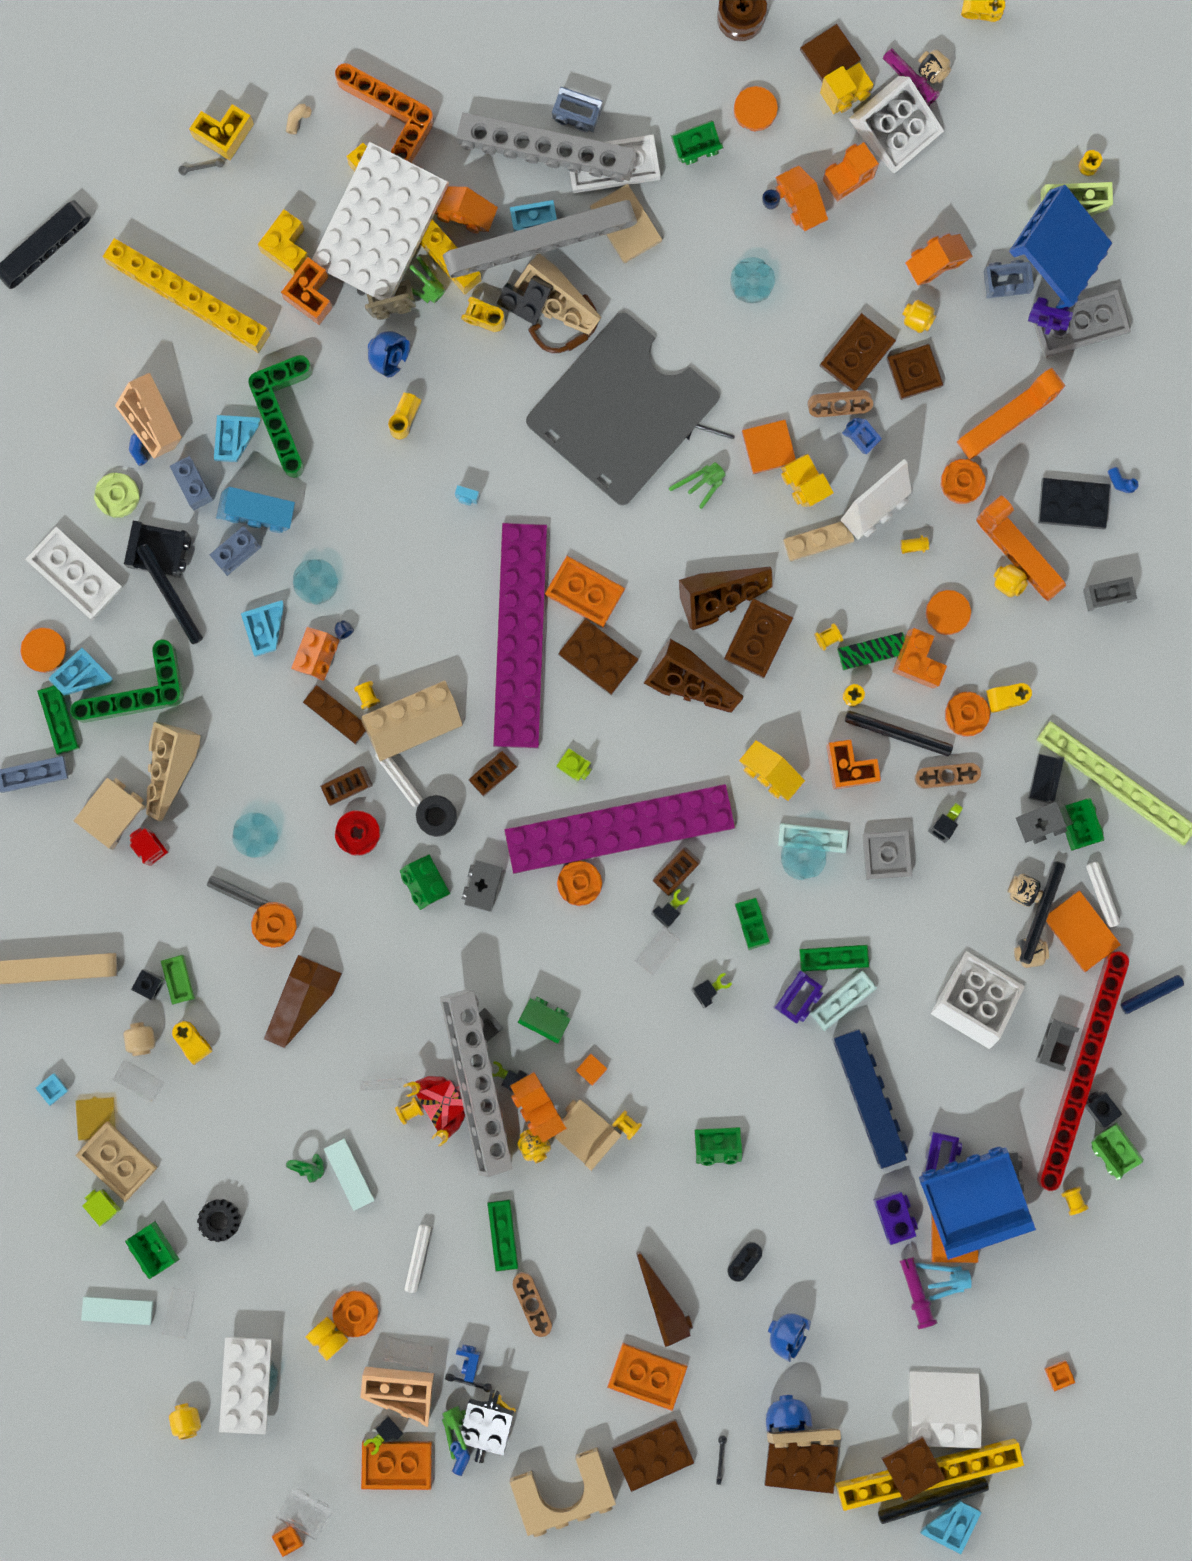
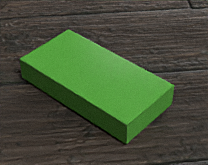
(177, 979)

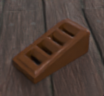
(363, 776)
(498, 779)
(690, 857)

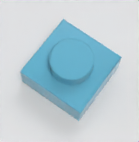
(466, 495)
(52, 1089)

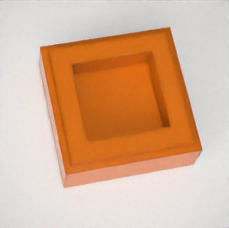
(591, 1069)
(1059, 1375)
(287, 1540)

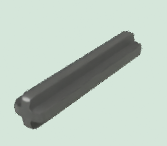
(235, 892)

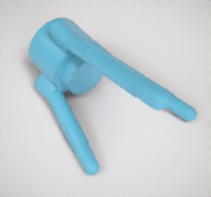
(958, 1281)

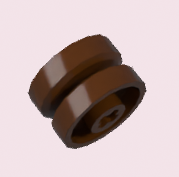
(741, 18)

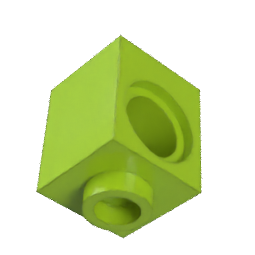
(100, 1206)

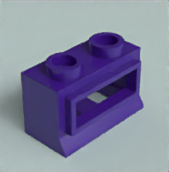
(792, 991)
(933, 1153)

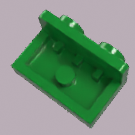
(696, 143)
(1085, 825)
(424, 882)
(152, 1250)

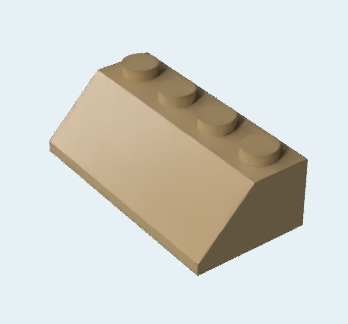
(412, 721)

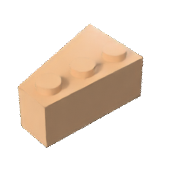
(148, 416)
(400, 1391)

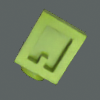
(574, 765)

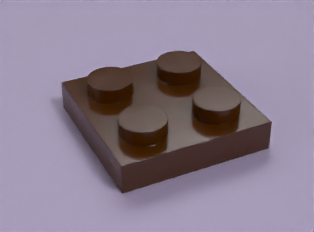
(913, 1468)

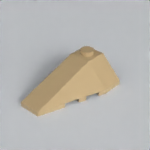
(565, 300)
(172, 757)

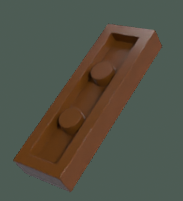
(335, 714)

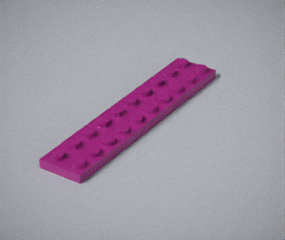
(520, 636)
(619, 829)

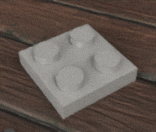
(887, 855)

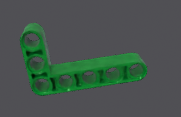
(275, 413)
(138, 695)

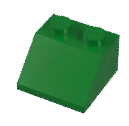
(544, 1020)

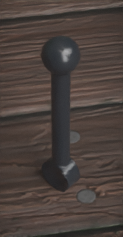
(450, 1377)
(722, 1440)

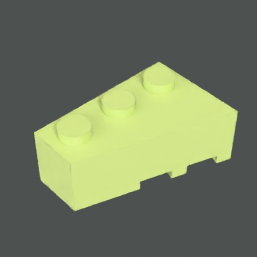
(1092, 196)

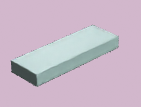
(831, 839)
(843, 1000)
(349, 1174)
(117, 1310)

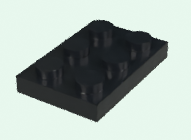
(1073, 503)

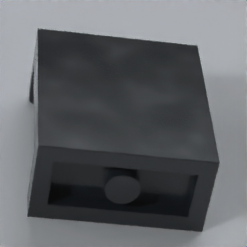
(166, 545)

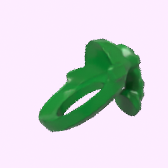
(306, 1169)

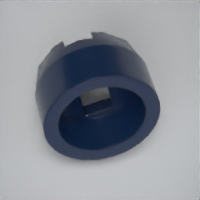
(770, 196)
(343, 629)

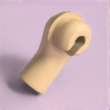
(295, 115)

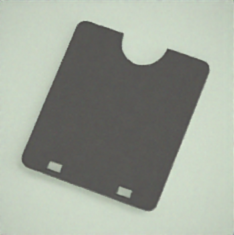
(620, 411)

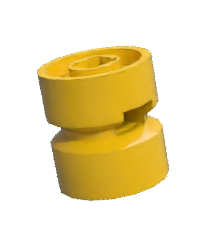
(326, 1338)

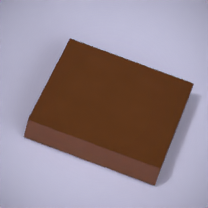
(830, 52)
(914, 371)

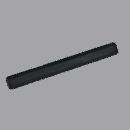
(169, 594)
(898, 733)
(1042, 912)
(932, 1501)

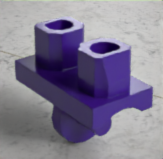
(1049, 317)

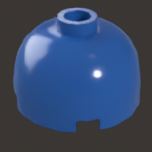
(387, 351)
(788, 1335)
(788, 1415)

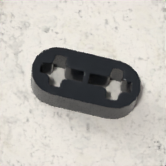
(739, 1258)

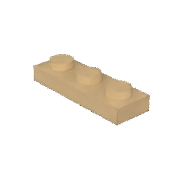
(817, 541)
(803, 1437)

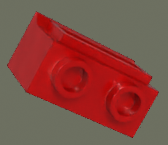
(147, 846)

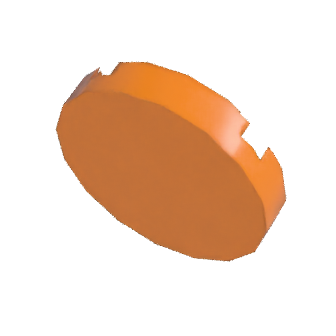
(755, 108)
(962, 481)
(948, 612)
(43, 650)
(967, 714)
(579, 883)
(273, 924)
(355, 1313)

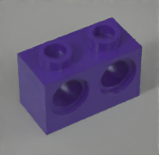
(890, 1219)

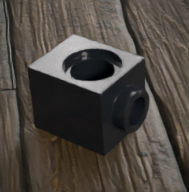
(148, 984)
(1111, 1113)

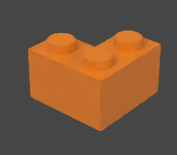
(855, 170)
(802, 197)
(466, 207)
(937, 257)
(304, 294)
(915, 664)
(847, 772)
(537, 1107)

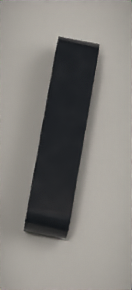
(43, 244)

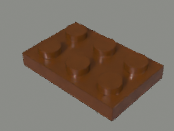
(857, 353)
(758, 638)
(598, 657)
(653, 1455)
(802, 1467)

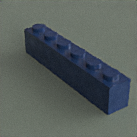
(869, 1098)

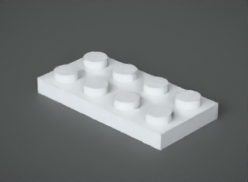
(644, 170)
(74, 573)
(245, 1385)

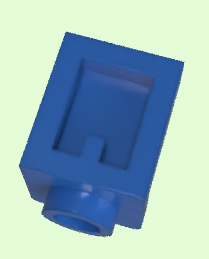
(862, 434)
(469, 1366)

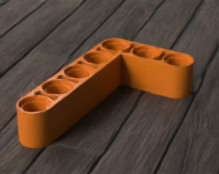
(390, 106)
(985, 434)
(1018, 549)

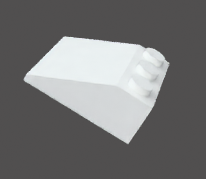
(897, 123)
(879, 502)
(978, 1000)
(945, 1409)

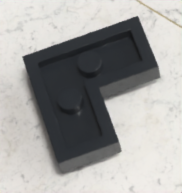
(526, 304)

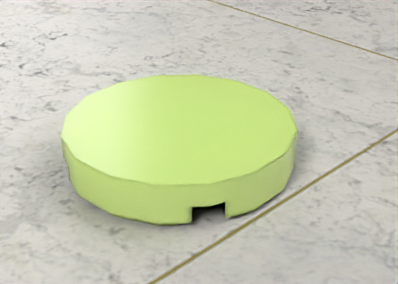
(117, 495)

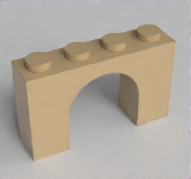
(540, 1516)

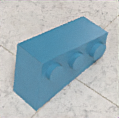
(255, 509)

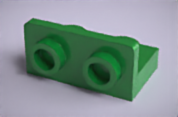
(718, 1146)

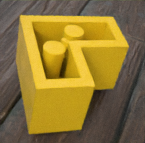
(845, 87)
(222, 136)
(280, 240)
(805, 481)
(771, 771)

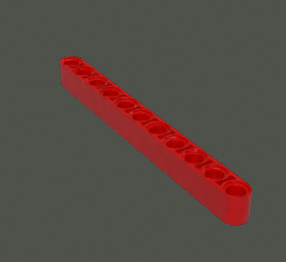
(1074, 1079)

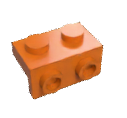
(315, 653)

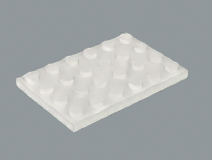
(379, 222)

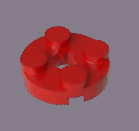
(344, 833)

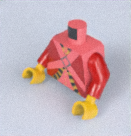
(441, 1102)

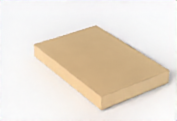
(636, 239)
(116, 1161)

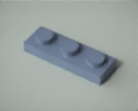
(33, 774)

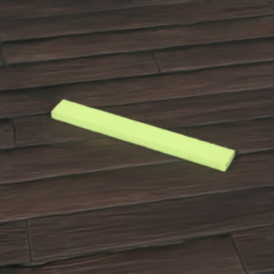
(1116, 783)

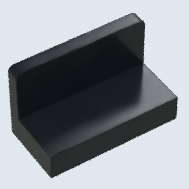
(1046, 778)

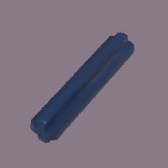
(1152, 994)

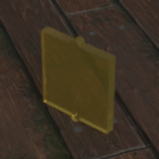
(93, 1114)

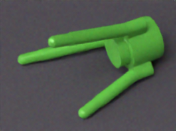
(433, 288)
(710, 474)
(453, 1419)

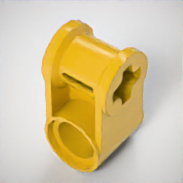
(983, 10)
(479, 313)
(1004, 697)
(194, 1045)

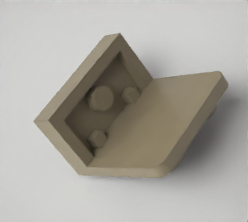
(401, 302)

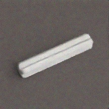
(401, 781)
(1103, 894)
(417, 1258)

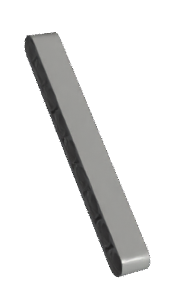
(539, 239)

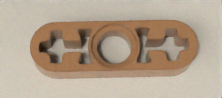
(824, 411)
(964, 779)
(544, 1318)

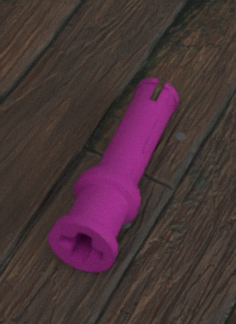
(903, 69)
(920, 1303)

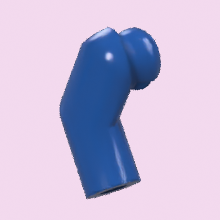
(135, 450)
(1122, 484)
(462, 1457)

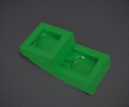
(752, 923)

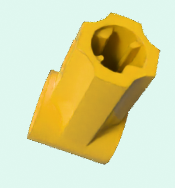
(404, 414)

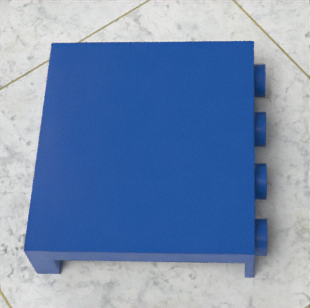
(1063, 244)
(977, 1202)

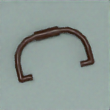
(569, 345)

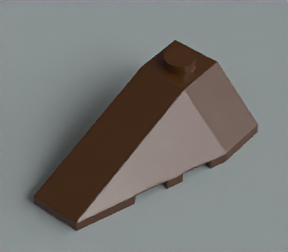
(715, 593)
(686, 675)
(302, 997)
(668, 1313)

